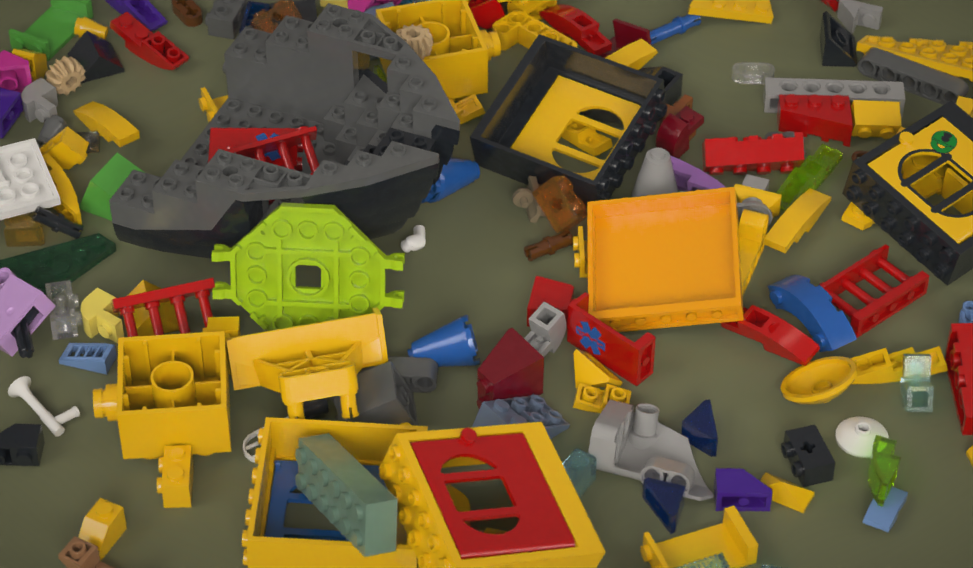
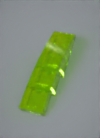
(809, 175)

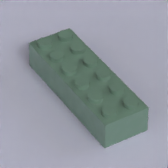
(347, 494)

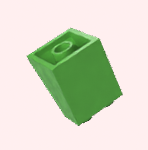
(105, 185)

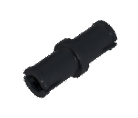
(57, 222)

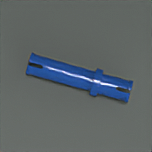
(677, 26)

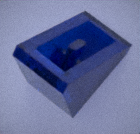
(701, 429)
(665, 501)

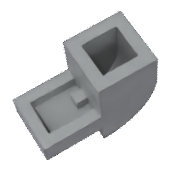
(39, 100)
(547, 329)

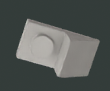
(858, 13)

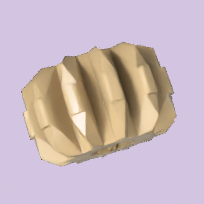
(417, 38)
(65, 75)

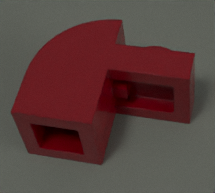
(676, 129)

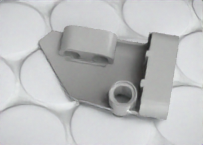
(643, 448)

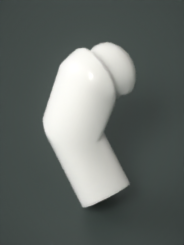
(415, 241)

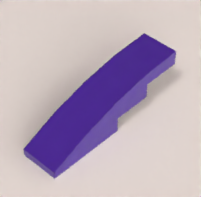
(141, 10)

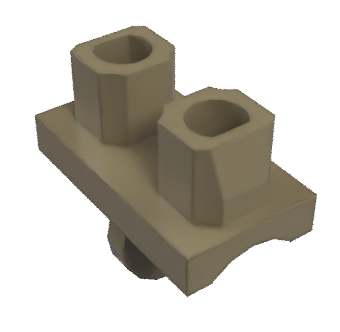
(524, 198)

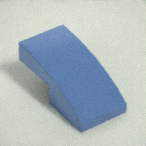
(885, 517)

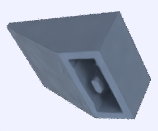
(521, 410)

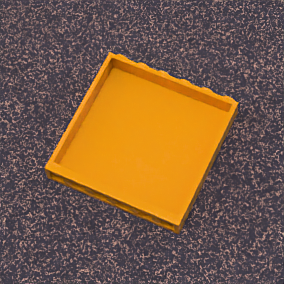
(665, 260)

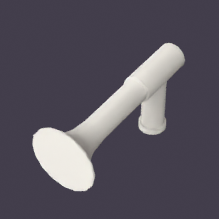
(21, 389)

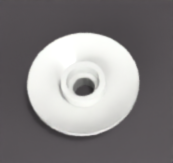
(858, 434)

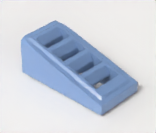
(101, 361)

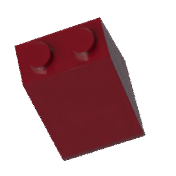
(510, 370)

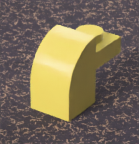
(99, 316)

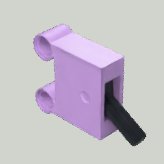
(20, 313)

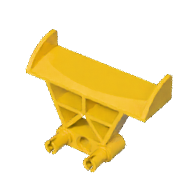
(309, 360)

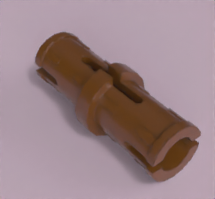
(548, 245)

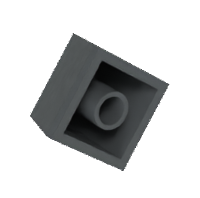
(382, 398)

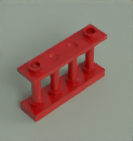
(302, 135)
(152, 299)
(879, 308)

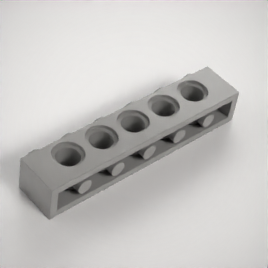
(854, 89)

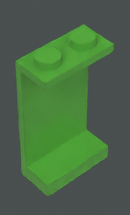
(52, 28)

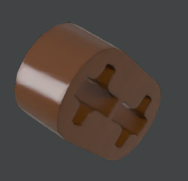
(187, 12)

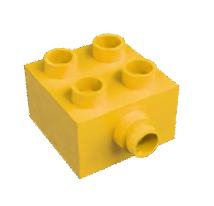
(458, 49)
(169, 394)

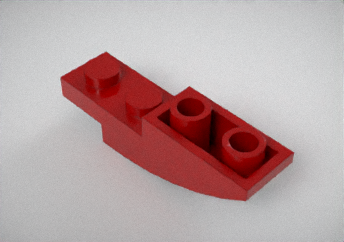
(577, 25)
(147, 45)
(775, 335)

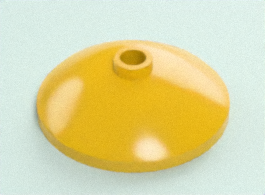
(819, 380)

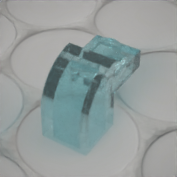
(916, 384)

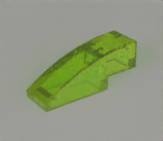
(882, 468)

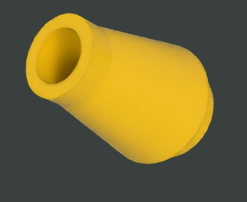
(85, 24)

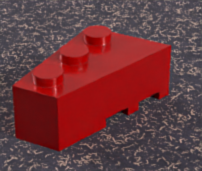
(816, 115)

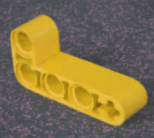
(524, 29)
(752, 230)

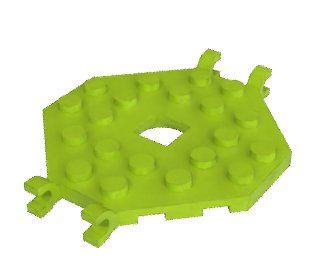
(311, 235)

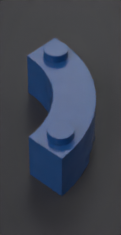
(814, 309)

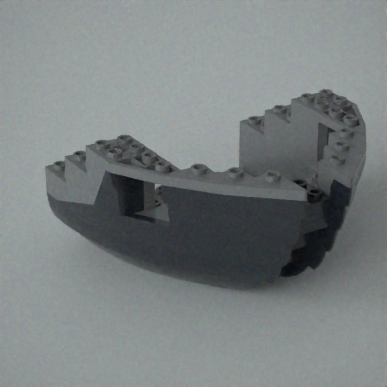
(373, 140)

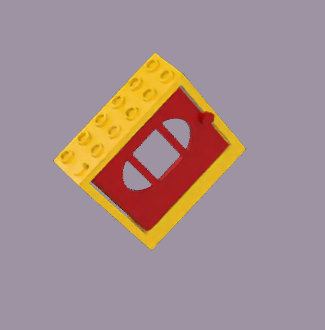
(551, 518)

